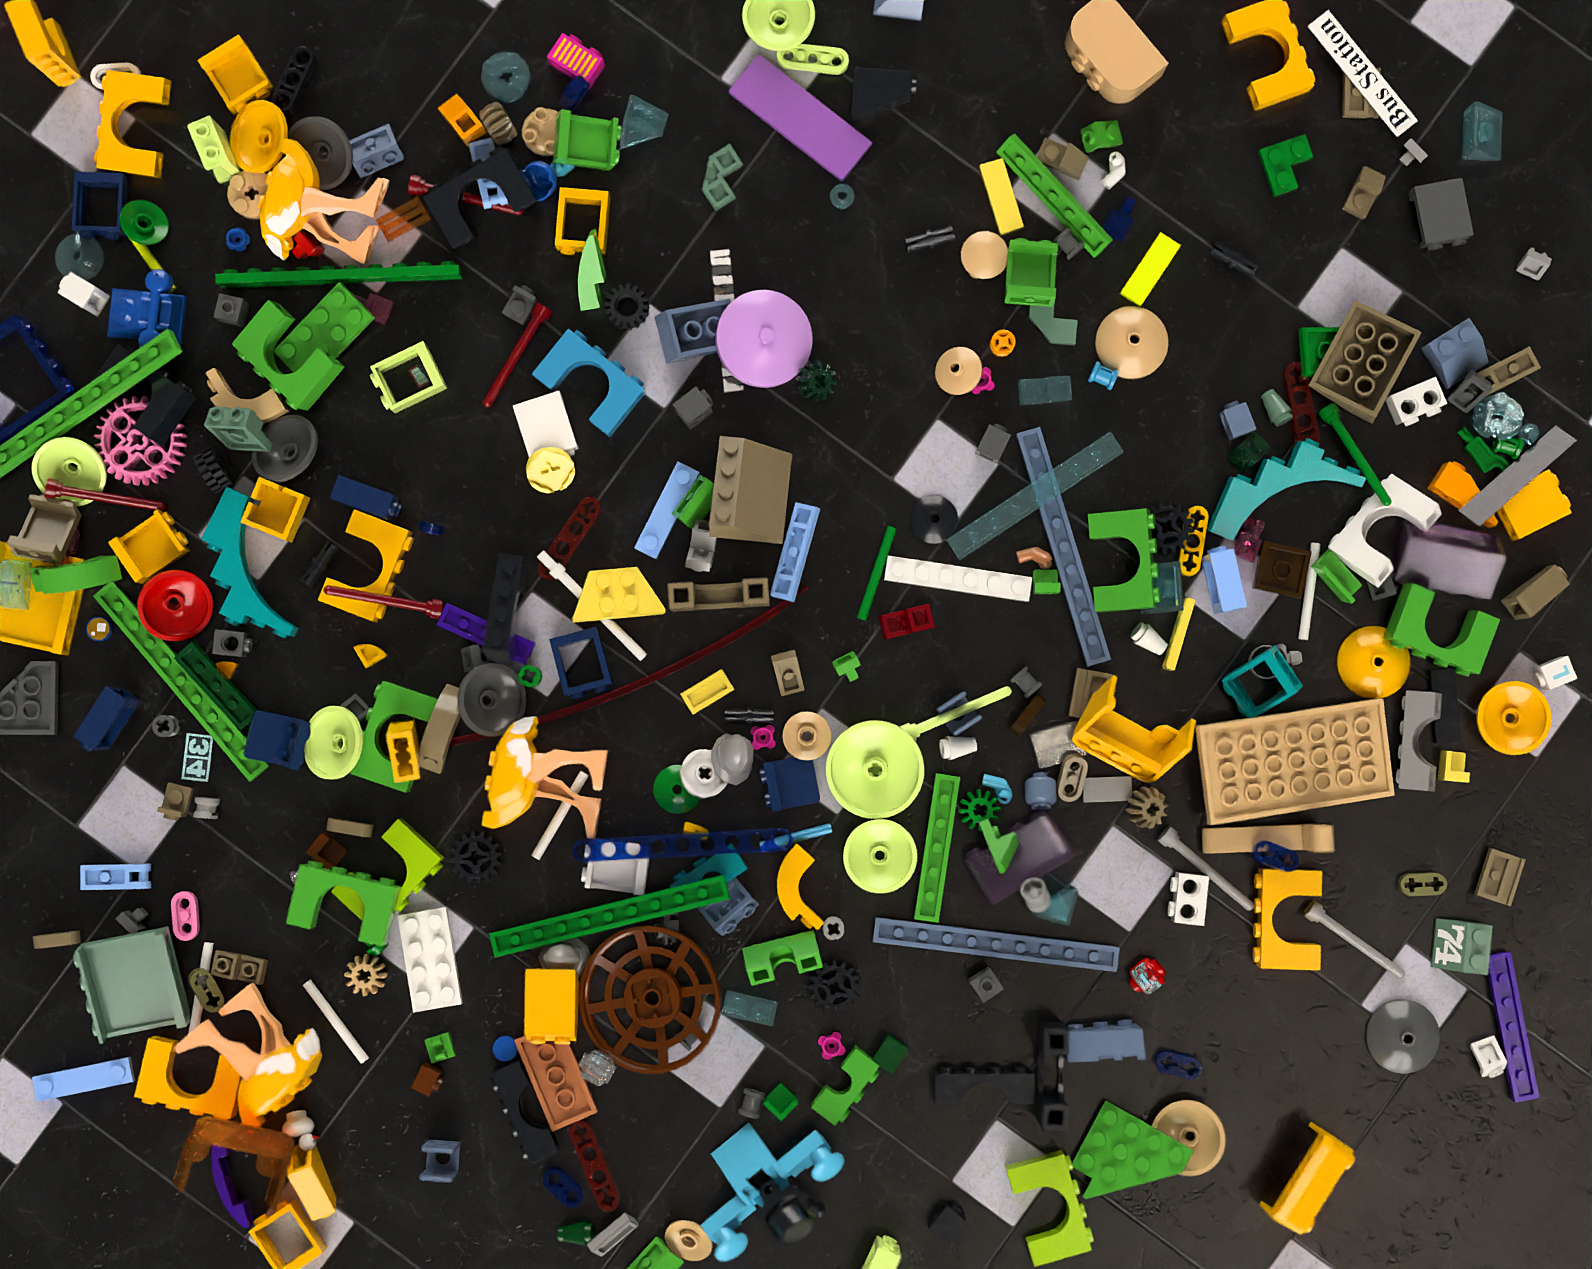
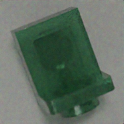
(1249, 452)

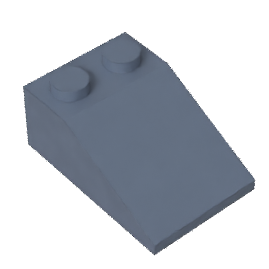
(689, 330)

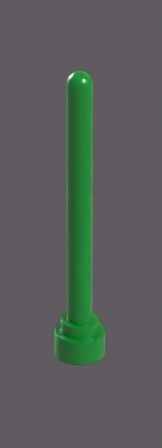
(1331, 415)

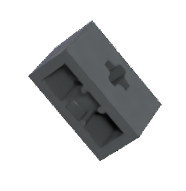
(694, 407)

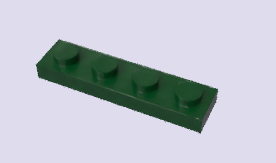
(216, 685)

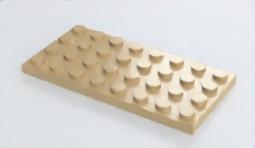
(1294, 761)

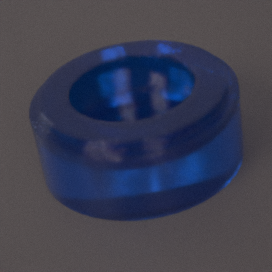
(431, 528)

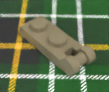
(1511, 369)

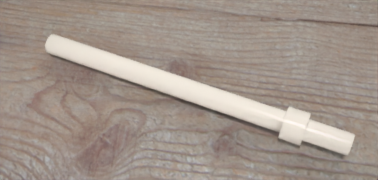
(558, 571)

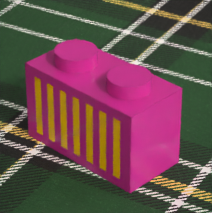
(575, 59)

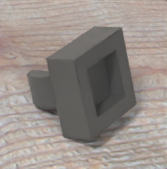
(1384, 590)
(472, 657)
(132, 921)

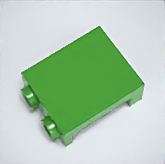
(586, 141)
(1031, 272)

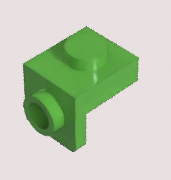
(1101, 135)

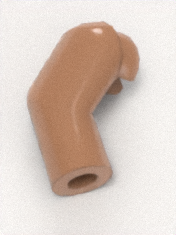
(1036, 554)

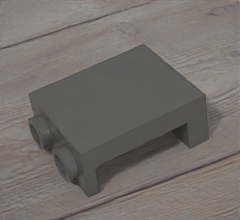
(1442, 213)

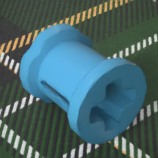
(1103, 375)

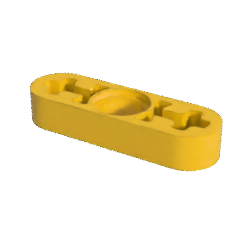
(1199, 549)

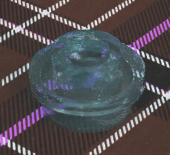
(845, 202)

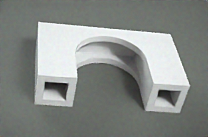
(1351, 543)

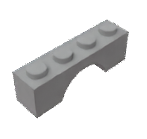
(1414, 770)

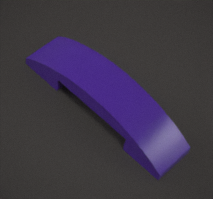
(240, 1210)

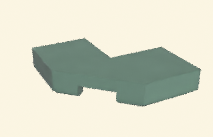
(719, 166)
(1054, 329)

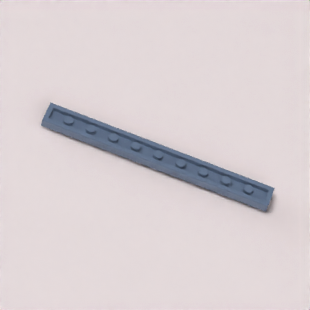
(1065, 553)
(996, 944)

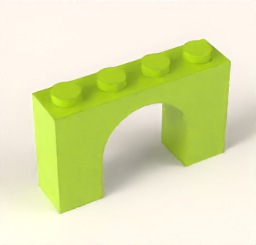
(420, 861)
(1070, 1235)

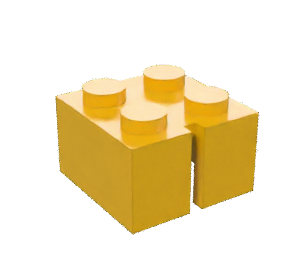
(278, 512)

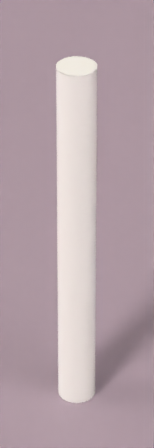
(1309, 594)
(558, 818)
(197, 1008)
(335, 1021)

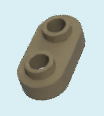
(1073, 776)

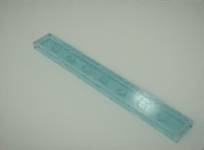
(1035, 495)

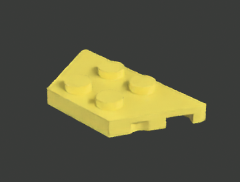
(616, 595)

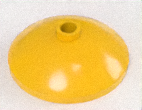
(258, 136)
(1357, 664)
(1529, 715)

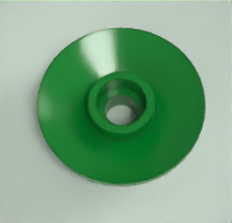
(149, 216)
(664, 791)

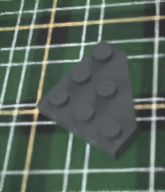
(31, 701)

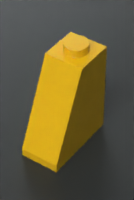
(404, 749)
(312, 1182)

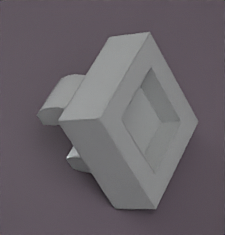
(1414, 151)
(1534, 264)

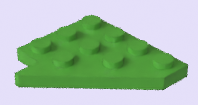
(1127, 1152)

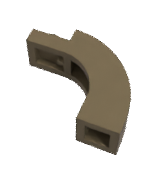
(440, 730)

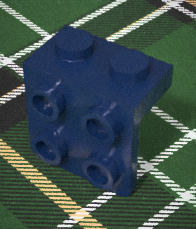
(277, 739)
(790, 783)

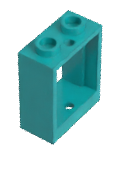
(1280, 669)

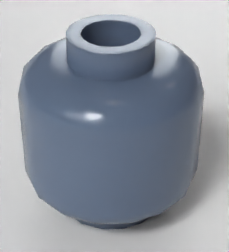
(1040, 791)

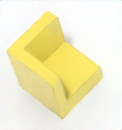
(1452, 767)

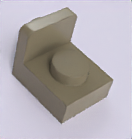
(176, 801)

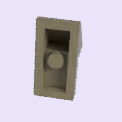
(1063, 159)
(1364, 192)
(787, 673)

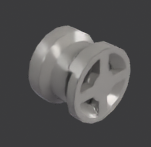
(206, 807)

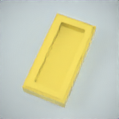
(707, 691)

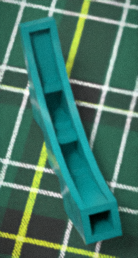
(1304, 465)
(232, 570)

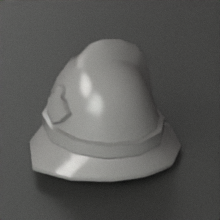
(732, 758)
(565, 955)

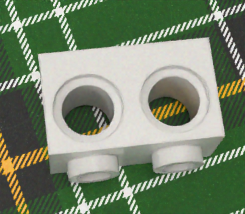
(83, 293)
(1414, 398)
(1196, 898)

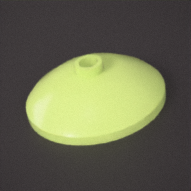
(761, 19)
(54, 462)
(333, 742)
(882, 874)

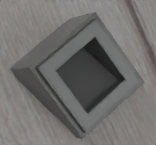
(356, 706)

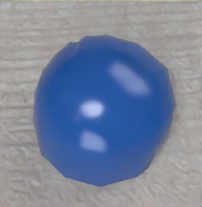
(542, 178)

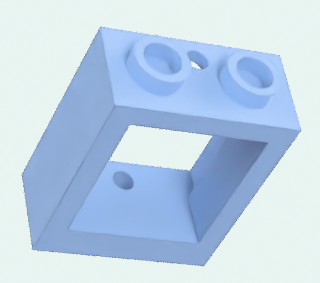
(1223, 580)

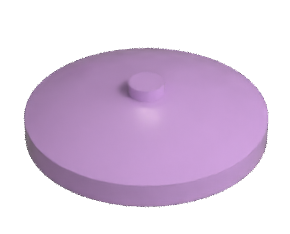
(763, 338)

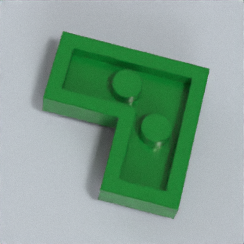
(1278, 161)

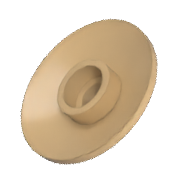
(965, 378)
(811, 723)
(688, 1240)

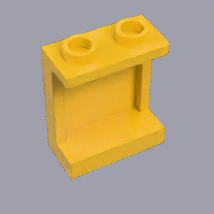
(236, 74)
(1534, 506)
(150, 546)

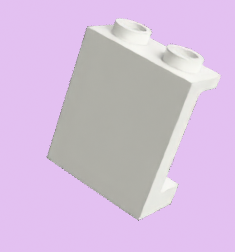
(545, 424)
(619, 874)

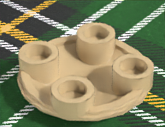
(539, 131)
(984, 255)

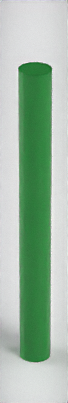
(876, 573)

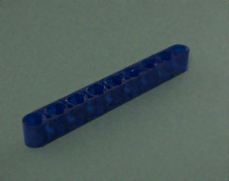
(671, 850)

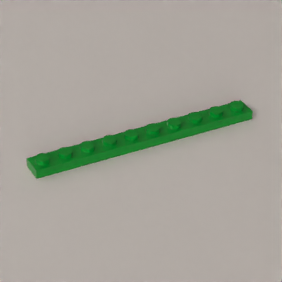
(330, 275)
(610, 916)

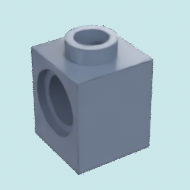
(1237, 420)

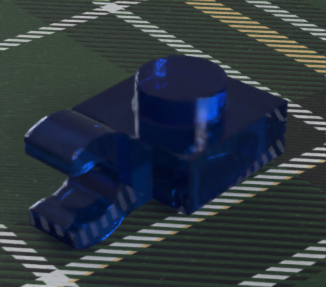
(1119, 222)

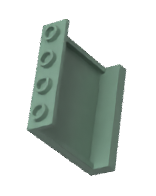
(132, 983)

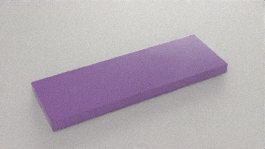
(800, 117)

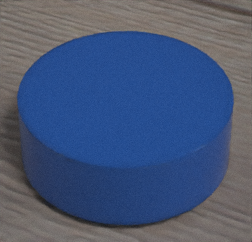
(505, 1048)

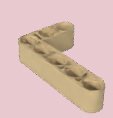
(1291, 836)

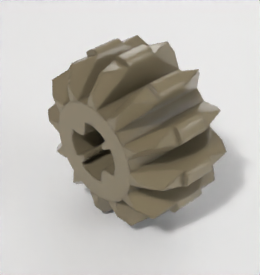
(498, 123)
(1147, 807)

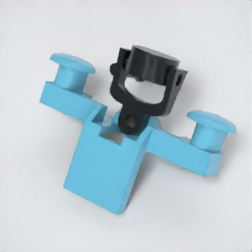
(742, 1158)

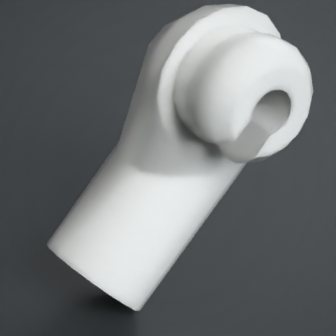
(1117, 170)

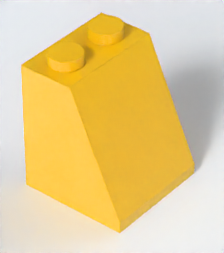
(551, 1005)

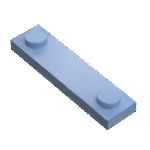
(661, 518)
(794, 552)
(83, 1079)

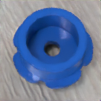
(237, 233)

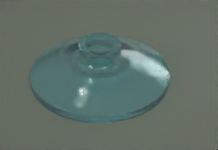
(90, 258)

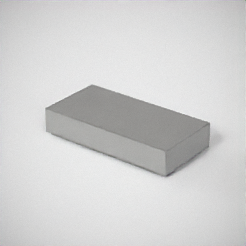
(1107, 789)
(613, 1234)

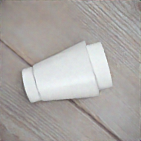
(1148, 638)
(954, 747)

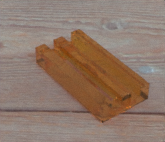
(398, 211)

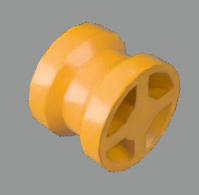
(1005, 339)

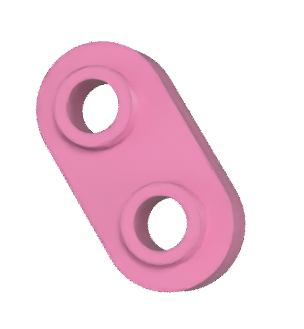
(183, 915)

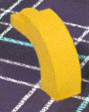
(788, 879)

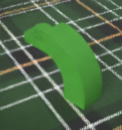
(76, 575)

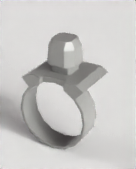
(1292, 657)

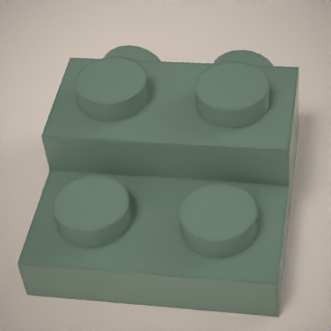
(237, 428)

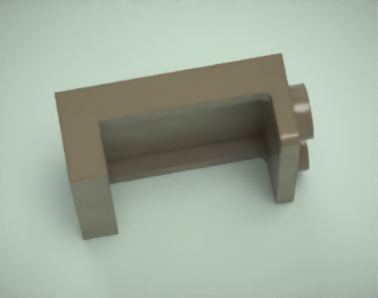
(46, 530)

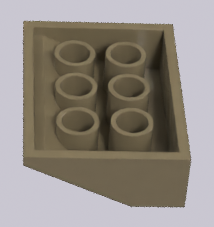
(1364, 361)
(750, 491)

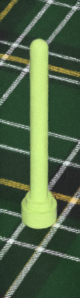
(916, 730)

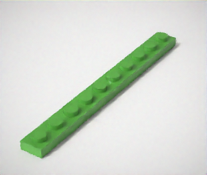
(88, 400)
(162, 659)

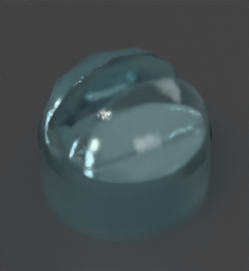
(1529, 433)

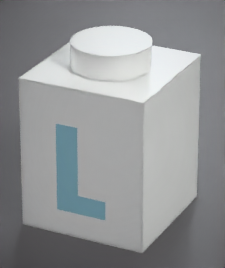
(1554, 673)

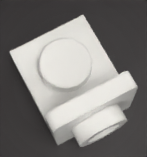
(1489, 1057)

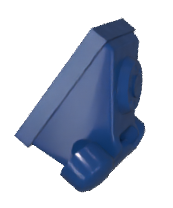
(147, 314)

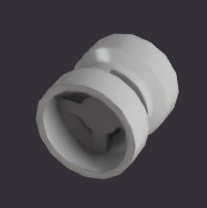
(1035, 895)

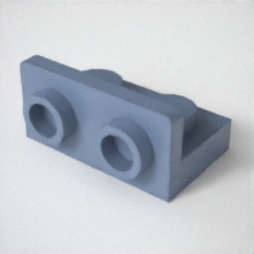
(375, 151)
(726, 914)

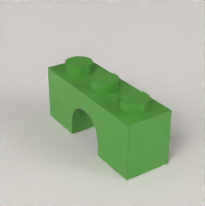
(764, 957)
(834, 1104)

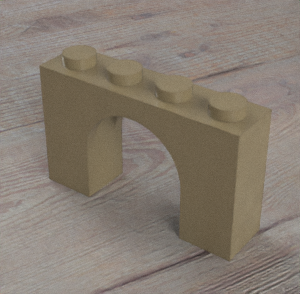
(718, 596)

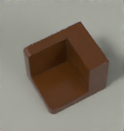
(327, 850)

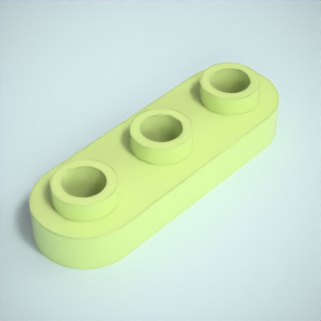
(824, 56)

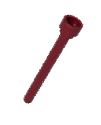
(419, 186)
(539, 314)
(55, 489)
(431, 608)

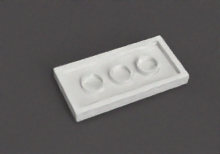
(430, 959)

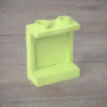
(214, 148)

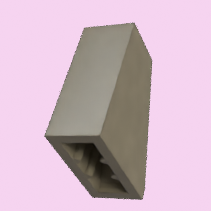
(1536, 592)

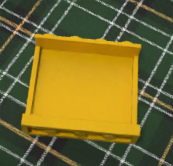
(49, 618)

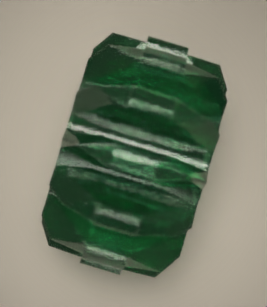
(808, 384)

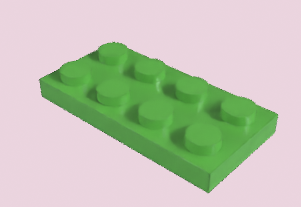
(328, 327)

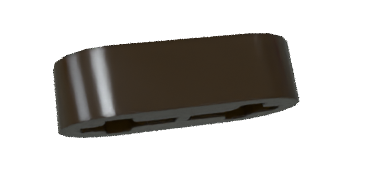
(1027, 714)

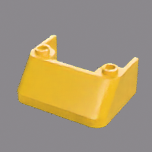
(1126, 744)
(1311, 1182)

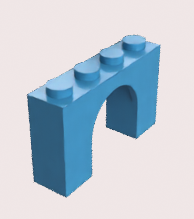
(574, 352)

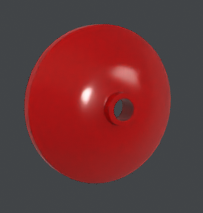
(182, 618)

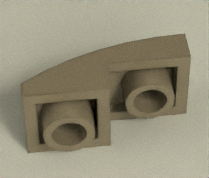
(239, 967)

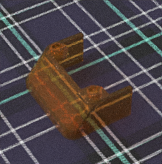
(272, 1147)

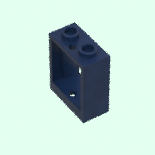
(82, 181)
(366, 499)
(577, 637)
(106, 719)

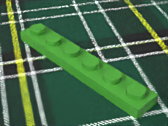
(1054, 195)
(937, 848)

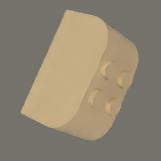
(1112, 51)

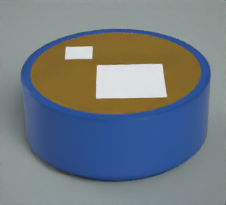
(99, 629)

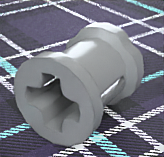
(832, 920)

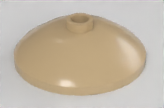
(1117, 350)
(1207, 1127)

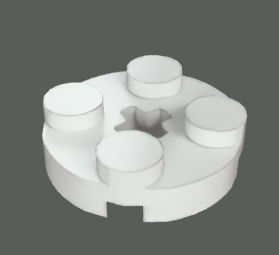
(690, 775)

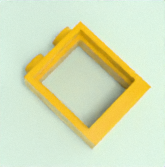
(581, 196)
(269, 1249)

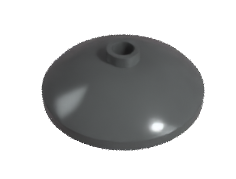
(313, 135)
(292, 448)
(504, 699)
(1387, 1031)

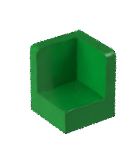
(780, 1101)

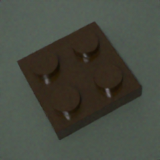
(1281, 570)

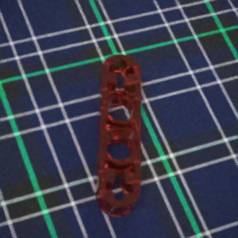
(1298, 409)
(566, 536)
(590, 1166)

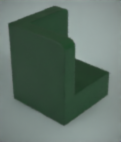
(890, 1053)

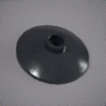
(934, 532)

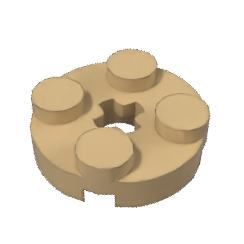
(238, 189)

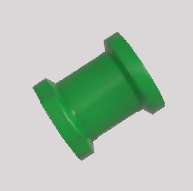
(1508, 446)
(536, 680)

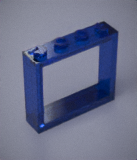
(49, 365)

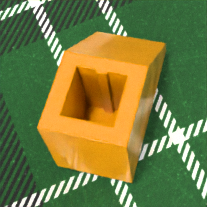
(462, 119)

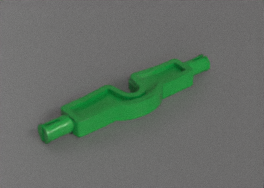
(1481, 454)

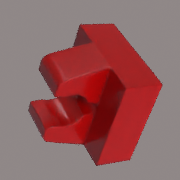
(306, 245)

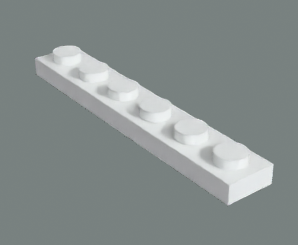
(958, 578)

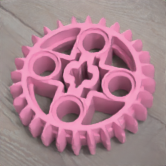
(131, 445)

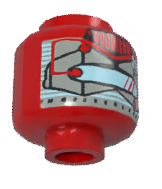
(1147, 976)

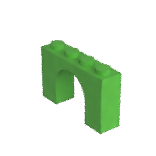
(257, 346)
(1141, 589)
(1408, 630)
(390, 701)
(378, 898)

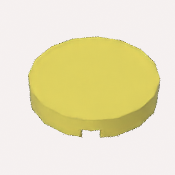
(550, 469)

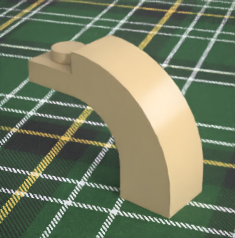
(267, 406)

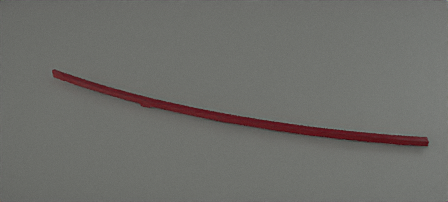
(651, 678)

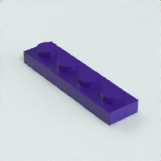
(474, 629)

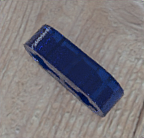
(574, 93)
(1273, 862)
(1177, 1070)
(567, 1183)

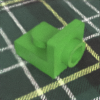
(1045, 582)

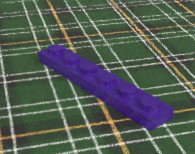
(1512, 1027)

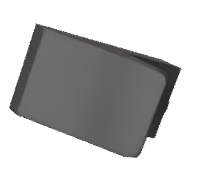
(1470, 391)

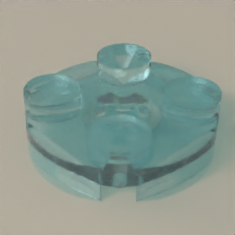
(517, 83)
(1501, 405)

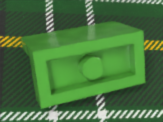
(696, 502)
(1336, 576)
(657, 1256)

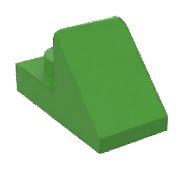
(1000, 847)

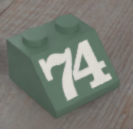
(1461, 946)

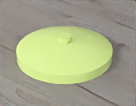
(875, 769)

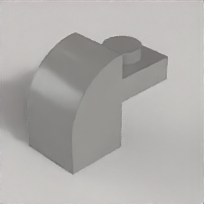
(701, 547)

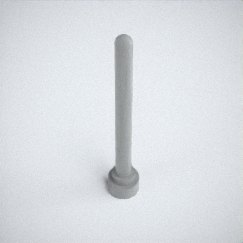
(1171, 839)
(1316, 913)

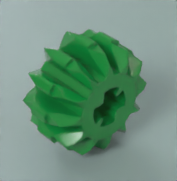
(980, 801)

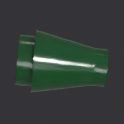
(577, 1233)

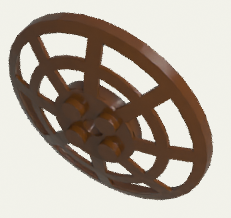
(637, 1002)

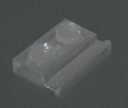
(1054, 744)

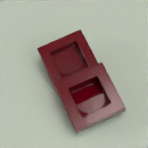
(906, 621)

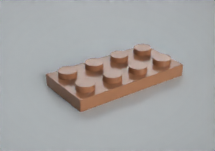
(557, 1081)

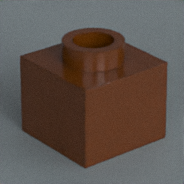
(428, 1079)

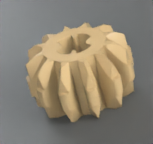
(366, 965)

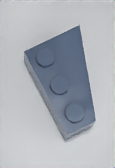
(1105, 1041)

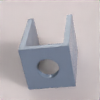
(969, 719)
(441, 1172)

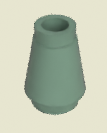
(1276, 408)

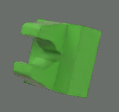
(847, 665)
(440, 1047)

